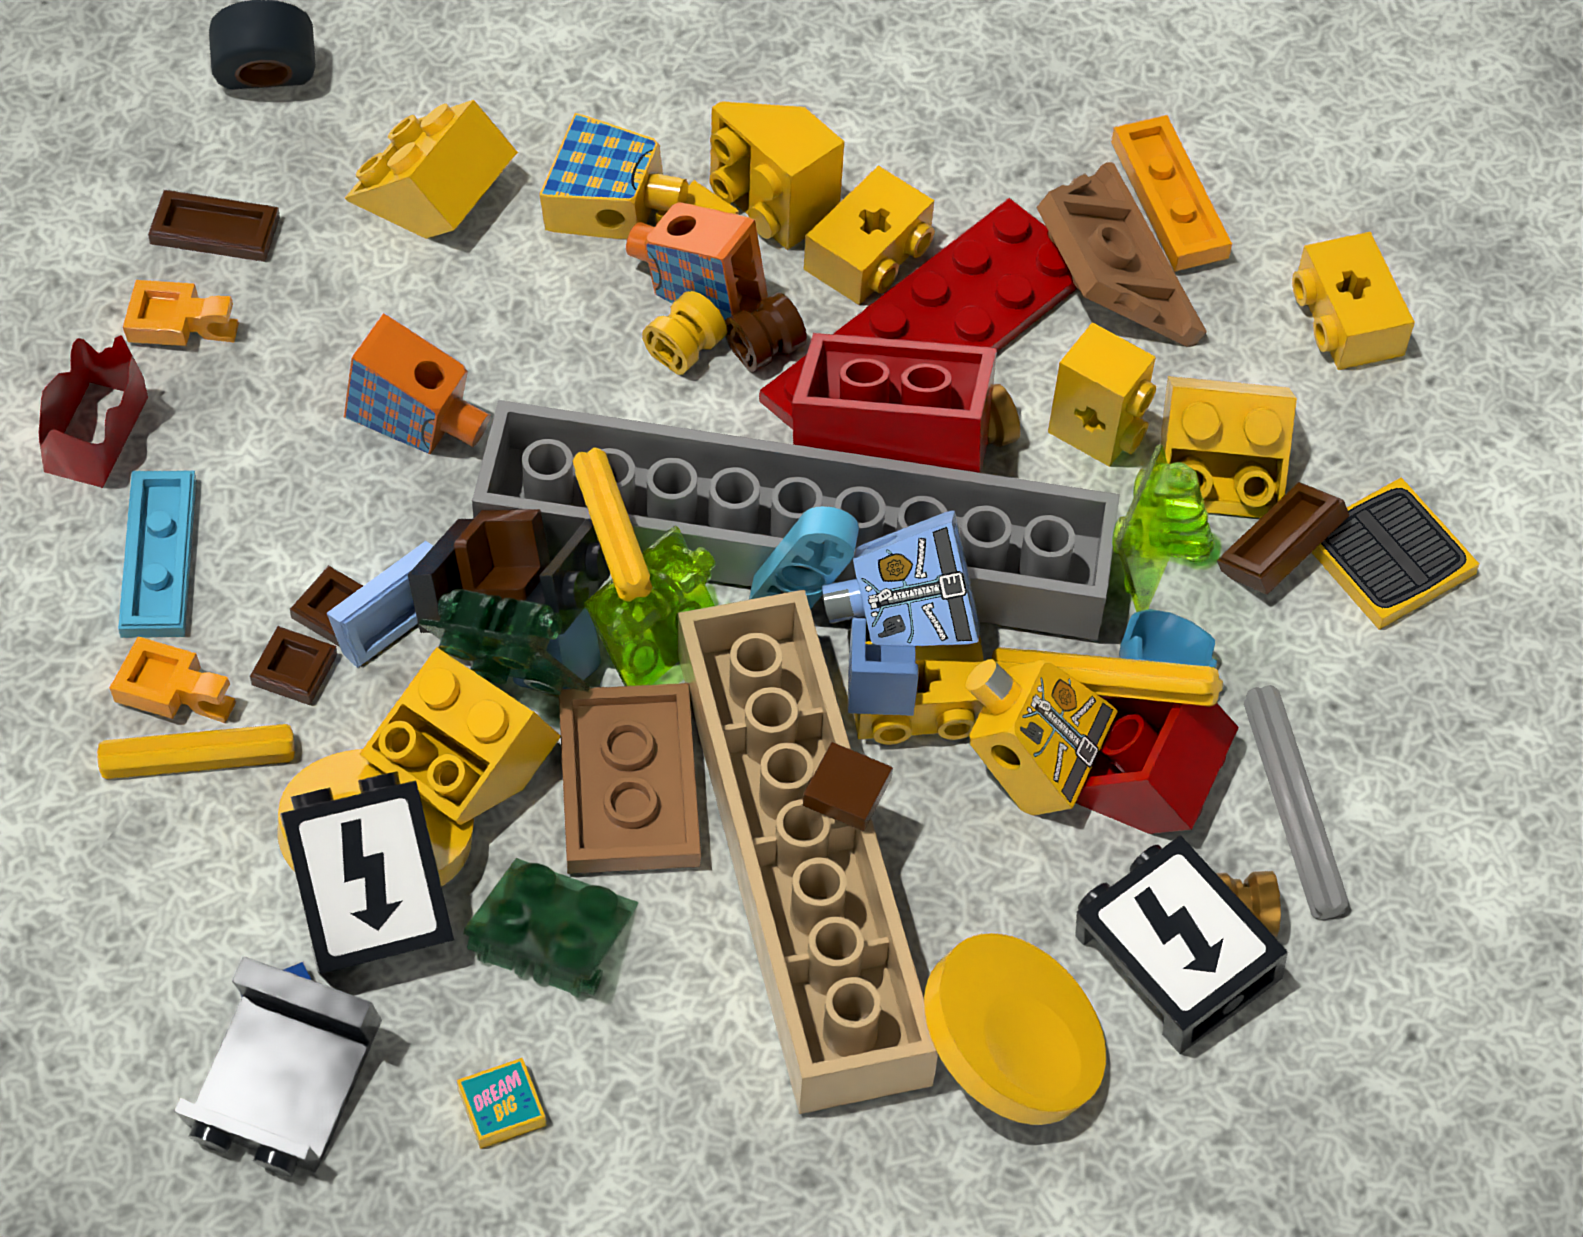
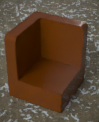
(503, 553)

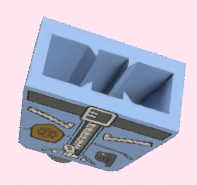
(910, 587)

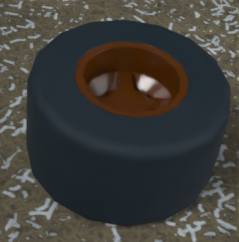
(261, 45)

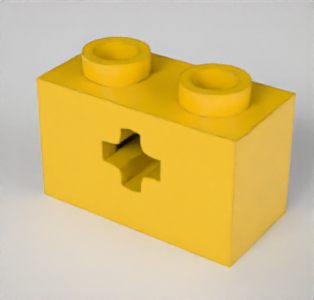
(870, 236)
(1352, 301)
(1102, 395)
(944, 702)

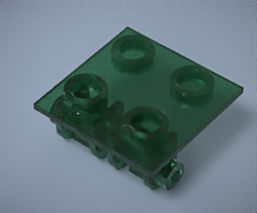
(503, 639)
(549, 921)

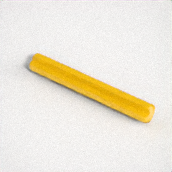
(1127, 676)

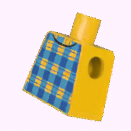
(606, 181)

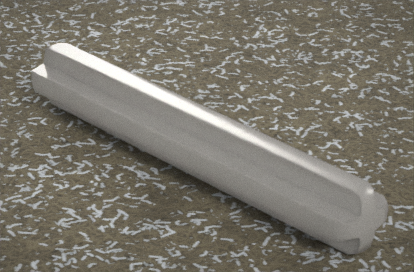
(1295, 803)

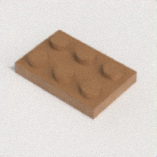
(629, 778)

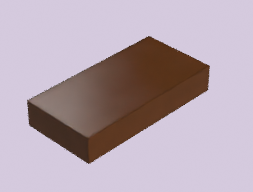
(214, 225)
(1283, 538)

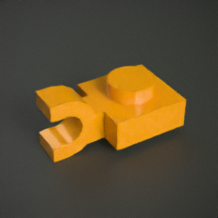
(171, 310)
(164, 677)

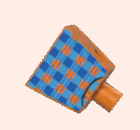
(703, 254)
(410, 390)

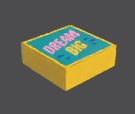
(501, 1103)

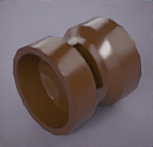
(765, 332)

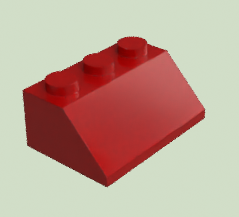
(896, 400)

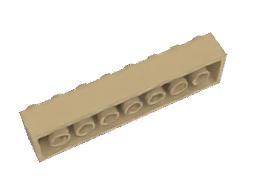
(807, 882)

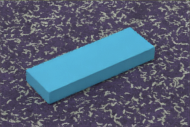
(157, 554)

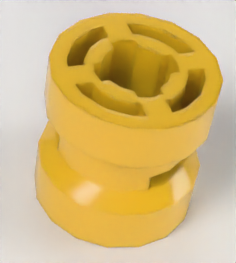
(688, 329)

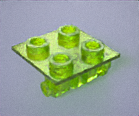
(1161, 523)
(644, 632)

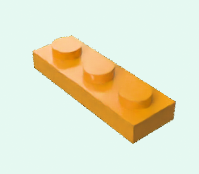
(1171, 193)

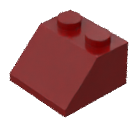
(1158, 763)

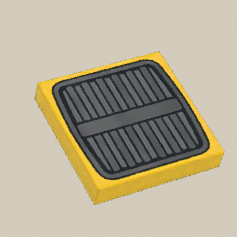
(1394, 554)

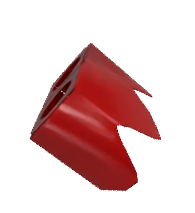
(71, 456)

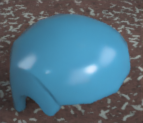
(1166, 638)

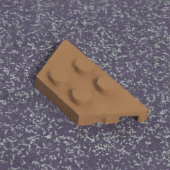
(1116, 254)

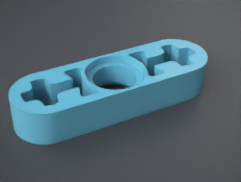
(805, 548)

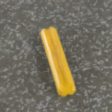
(612, 524)
(196, 751)

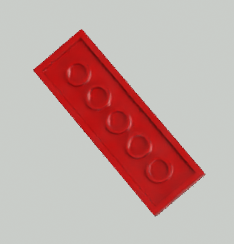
(968, 294)

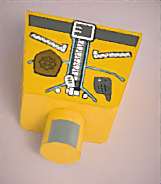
(1037, 732)

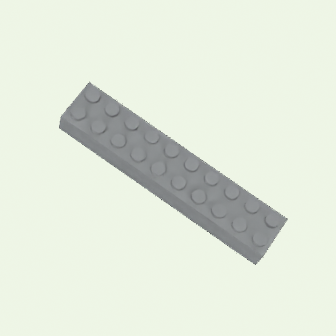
(1029, 546)

